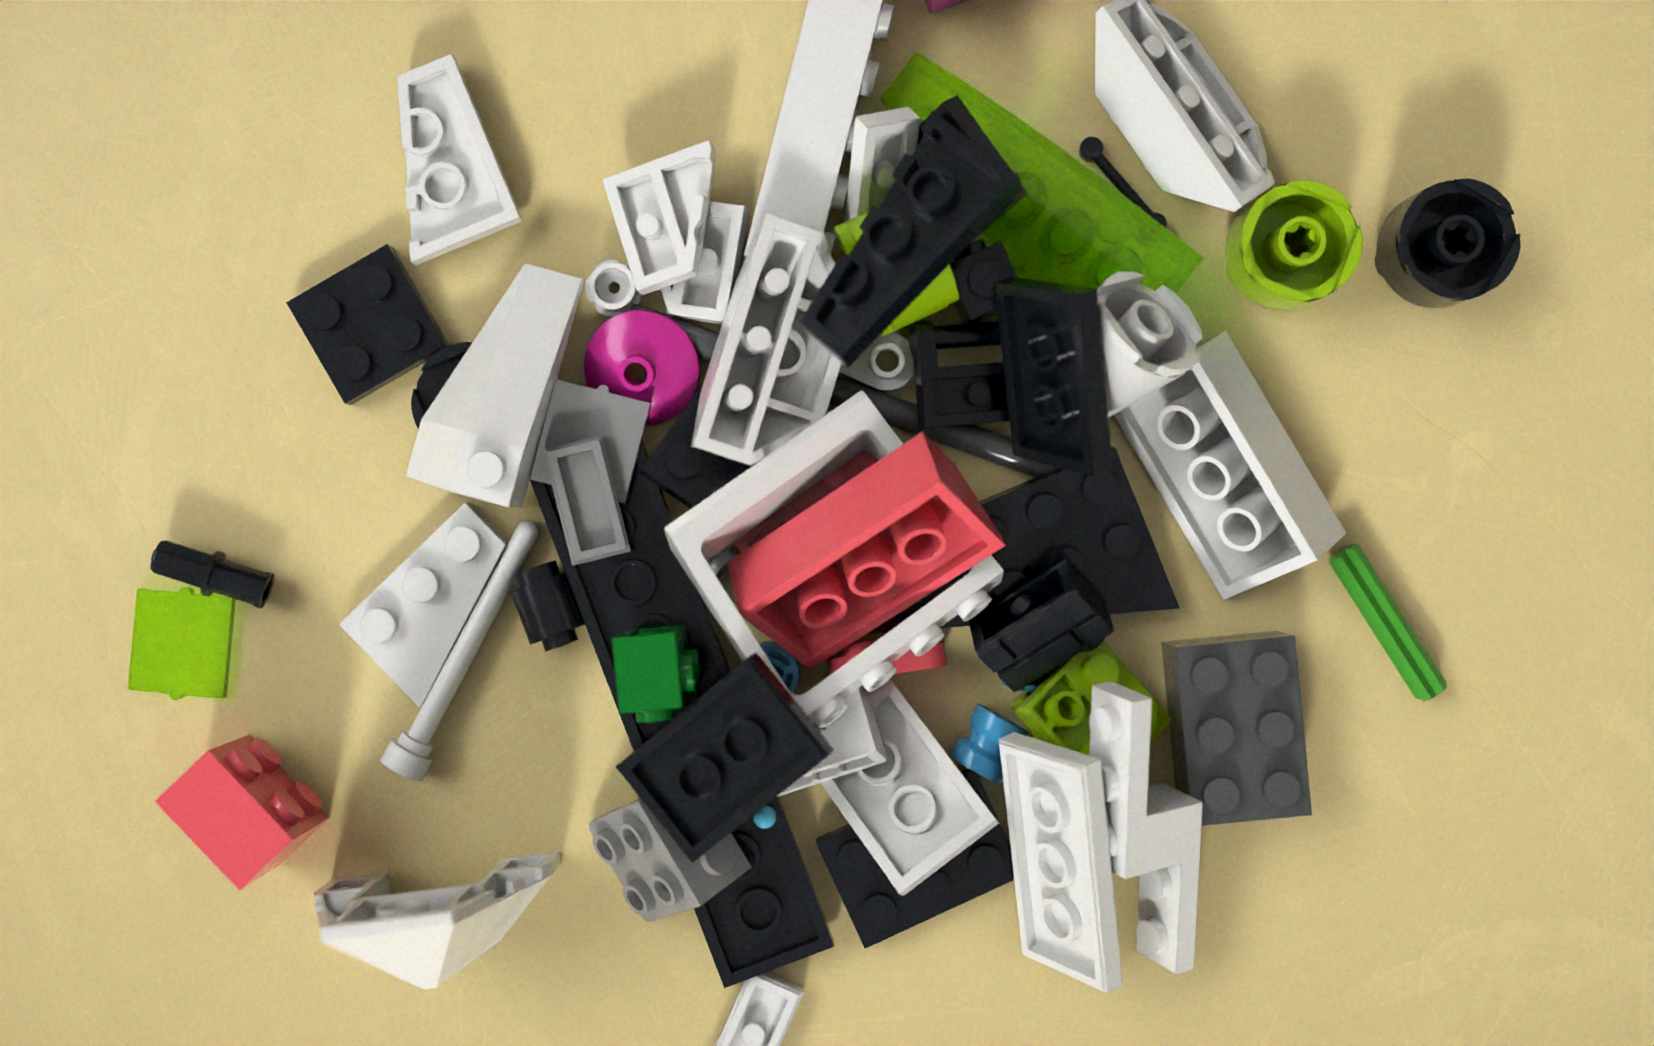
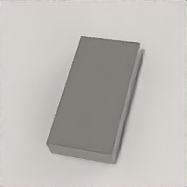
(586, 500)

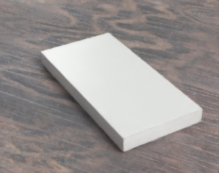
(1061, 859)

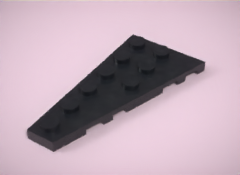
(1076, 518)

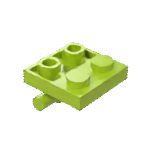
(1062, 702)

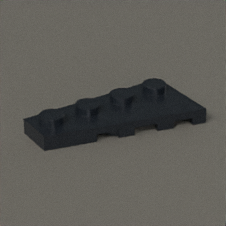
(925, 221)

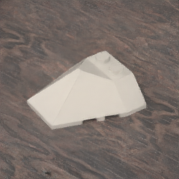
(431, 931)

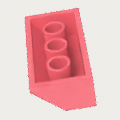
(863, 553)

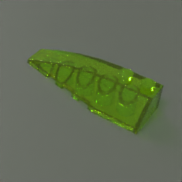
(1072, 220)

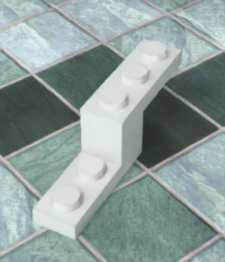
(1150, 828)

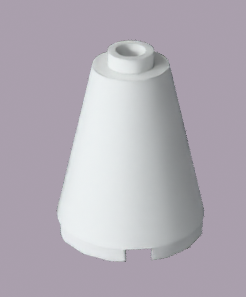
(1144, 338)

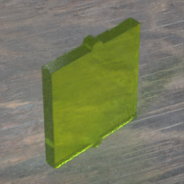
(181, 643)

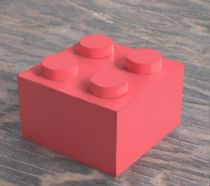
(243, 809)

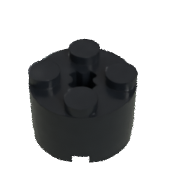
(1478, 235)

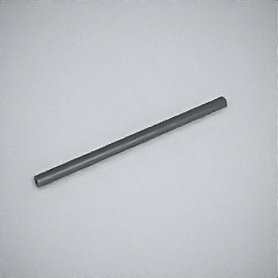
(901, 414)

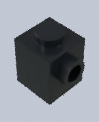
(975, 276)

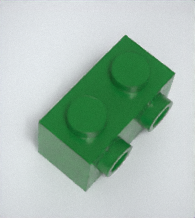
(655, 671)

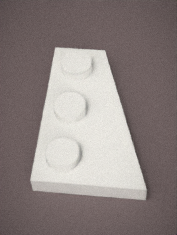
(451, 167)
(426, 601)

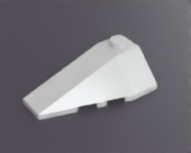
(494, 405)

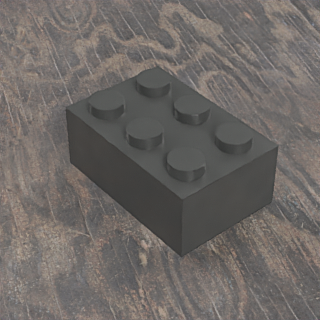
(1238, 726)

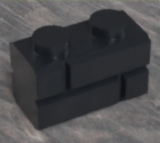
(1041, 626)

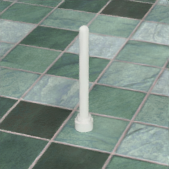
(411, 751)

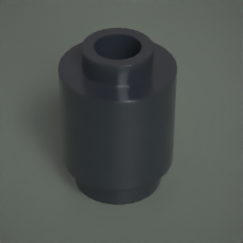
(546, 606)

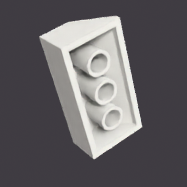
(1230, 472)

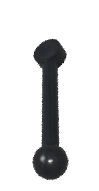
(1091, 151)

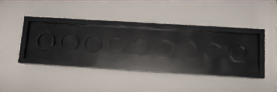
(771, 909)

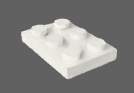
(914, 806)

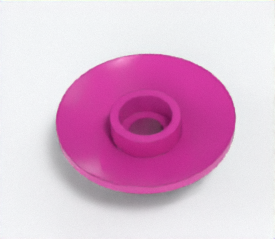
(657, 345)

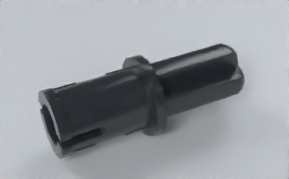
(212, 573)

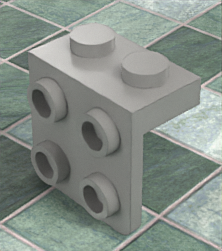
(654, 869)

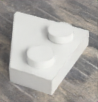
(663, 215)

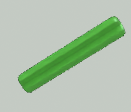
(1387, 622)

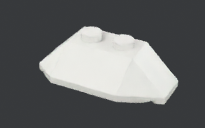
(1177, 107)
(766, 369)

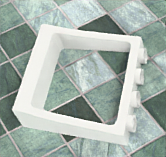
(771, 485)

